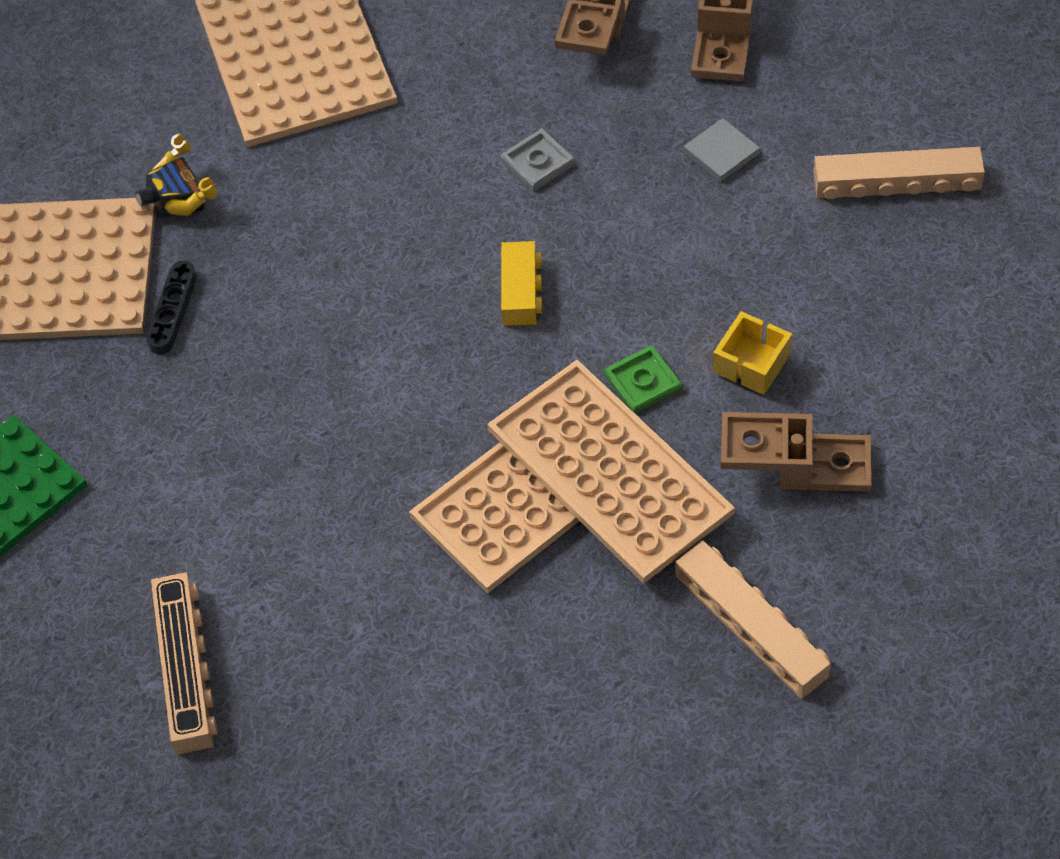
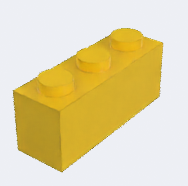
(520, 283)

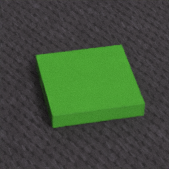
(642, 379)

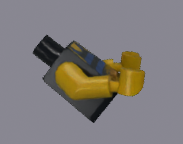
(173, 184)

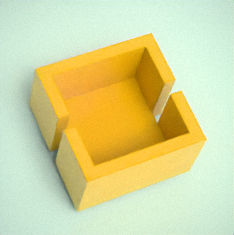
(747, 358)

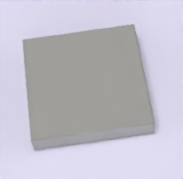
(721, 150)
(537, 159)

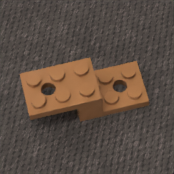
(591, 25)
(724, 30)
(800, 456)

